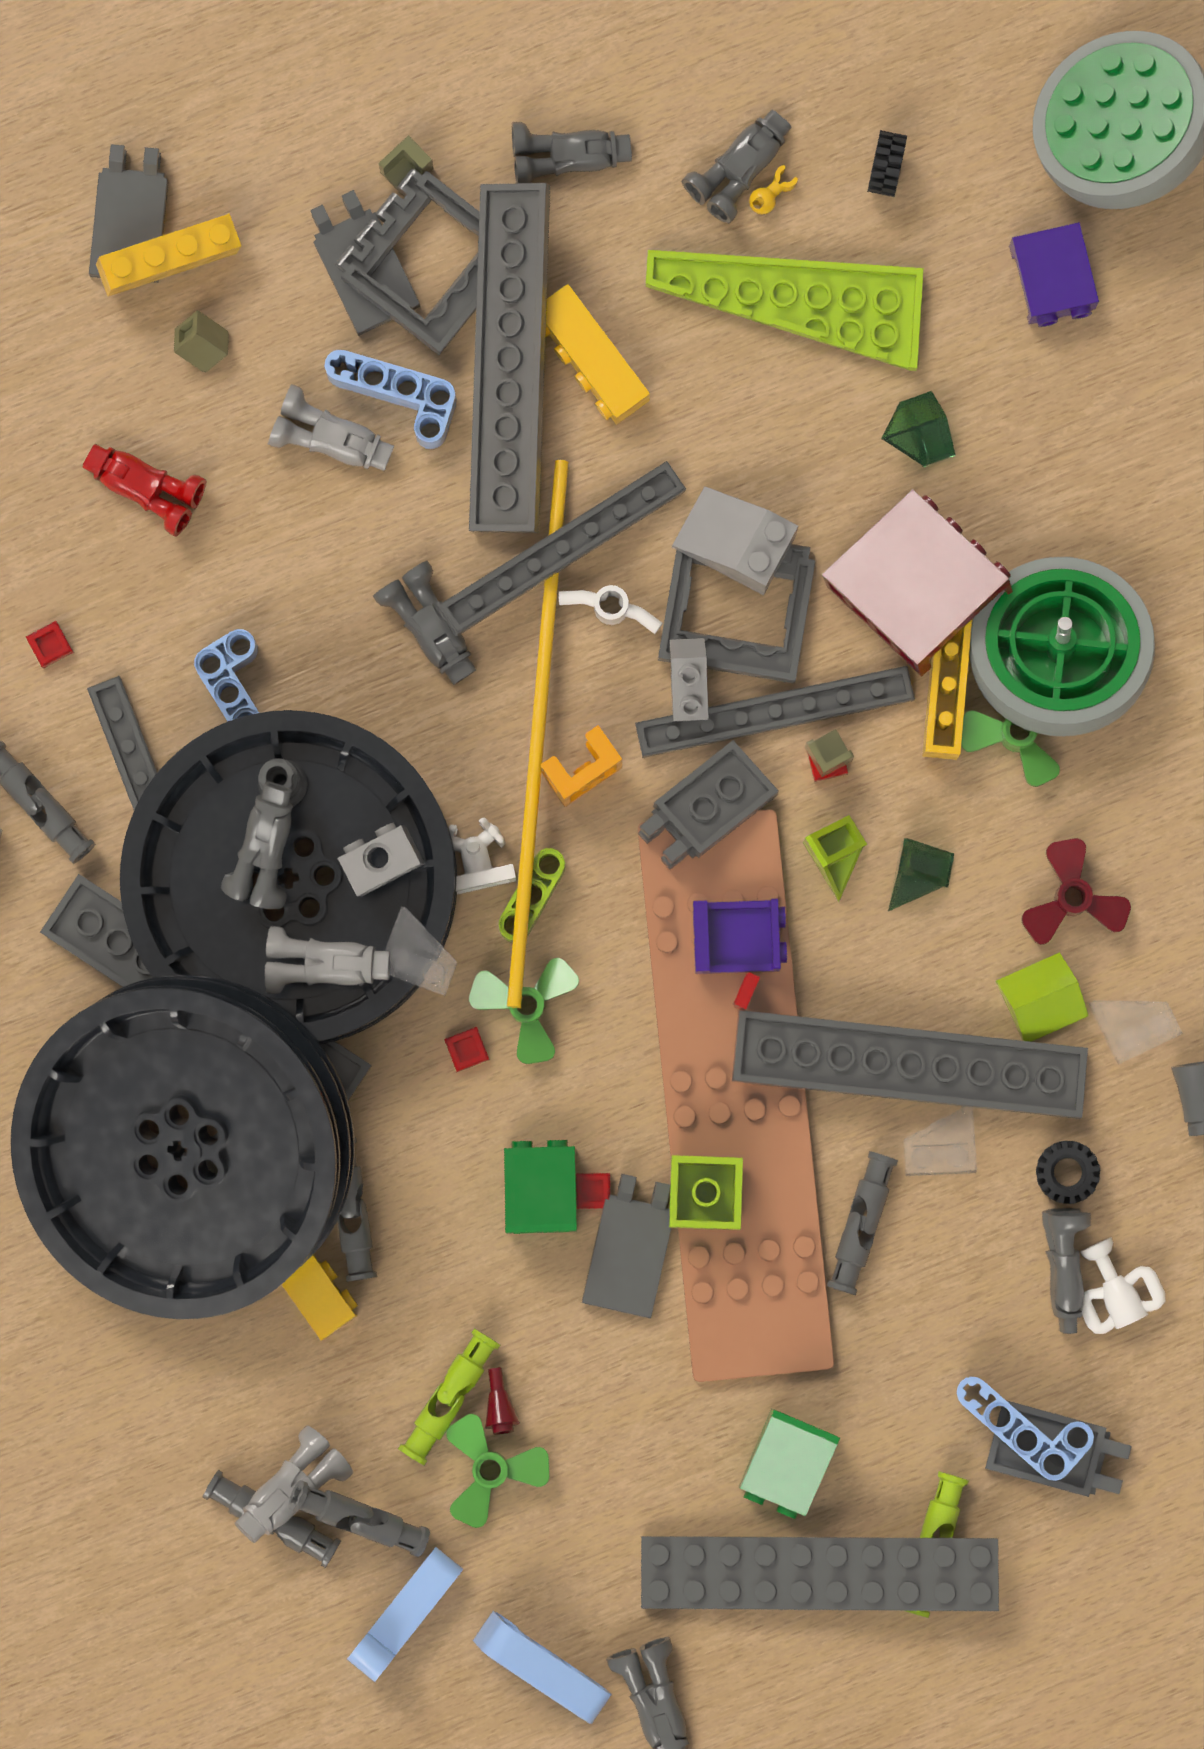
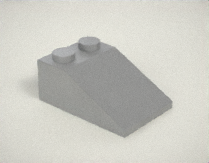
(736, 538)

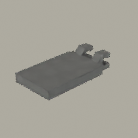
(128, 204)
(333, 242)
(708, 804)
(629, 1251)
(1083, 1477)

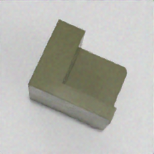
(404, 158)
(201, 341)
(828, 753)

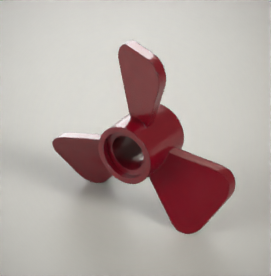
(1067, 862)

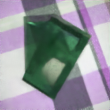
(920, 430)
(919, 872)

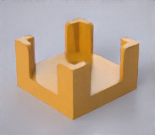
(588, 774)

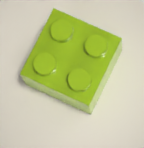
(705, 1192)

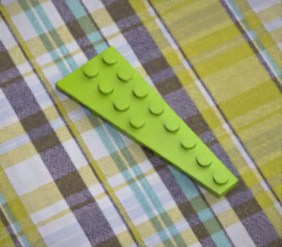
(835, 303)

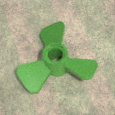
(983, 731)
(533, 1041)
(528, 1467)

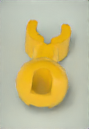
(767, 196)

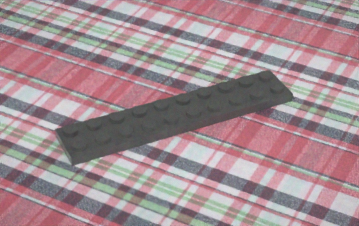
(509, 357)
(95, 930)
(909, 1064)
(820, 1573)

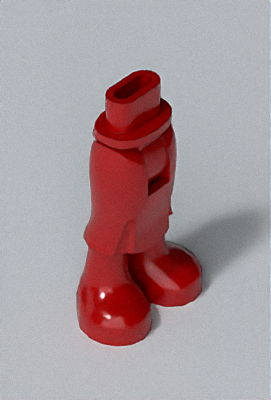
(144, 484)

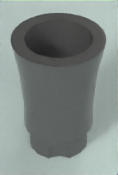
(294, 773)
(1191, 1091)

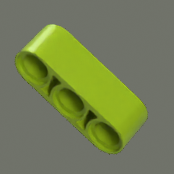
(544, 882)

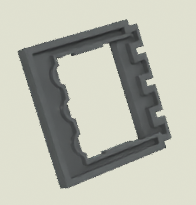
(378, 240)
(739, 655)

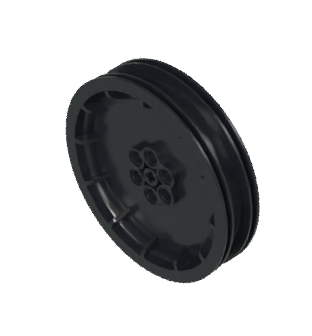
(197, 821)
(131, 1226)

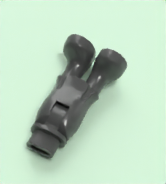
(568, 152)
(740, 164)
(427, 624)
(262, 847)
(1064, 1260)
(656, 1702)

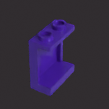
(1055, 274)
(738, 936)

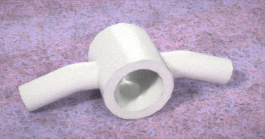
(594, 600)

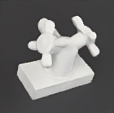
(477, 862)

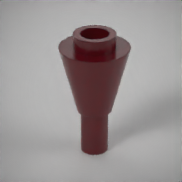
(500, 1411)

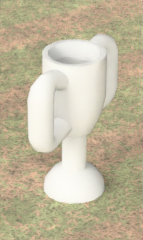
(1118, 1292)

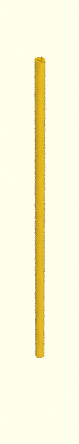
(536, 751)

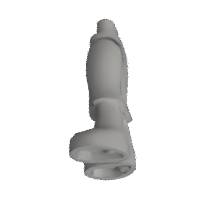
(331, 435)
(324, 962)
(270, 1503)

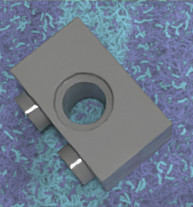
(689, 679)
(402, 858)

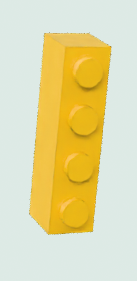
(168, 255)
(593, 357)
(947, 697)
(319, 1297)

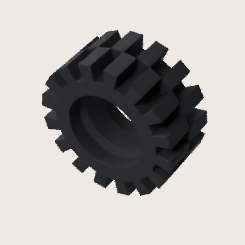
(887, 163)
(1068, 1194)

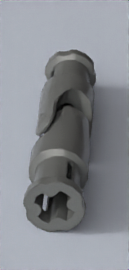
(57, 822)
(869, 1196)
(356, 1244)
(362, 1520)
(295, 1533)

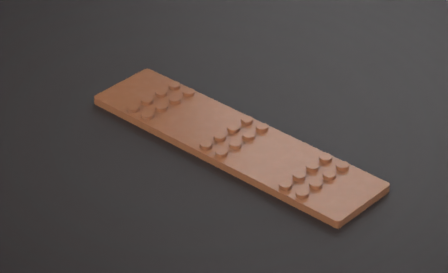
(757, 1290)

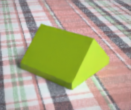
(1043, 997)

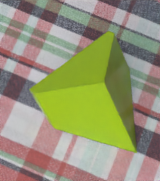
(836, 852)

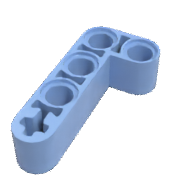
(388, 390)
(225, 675)
(1020, 1423)
(405, 1614)
(541, 1667)

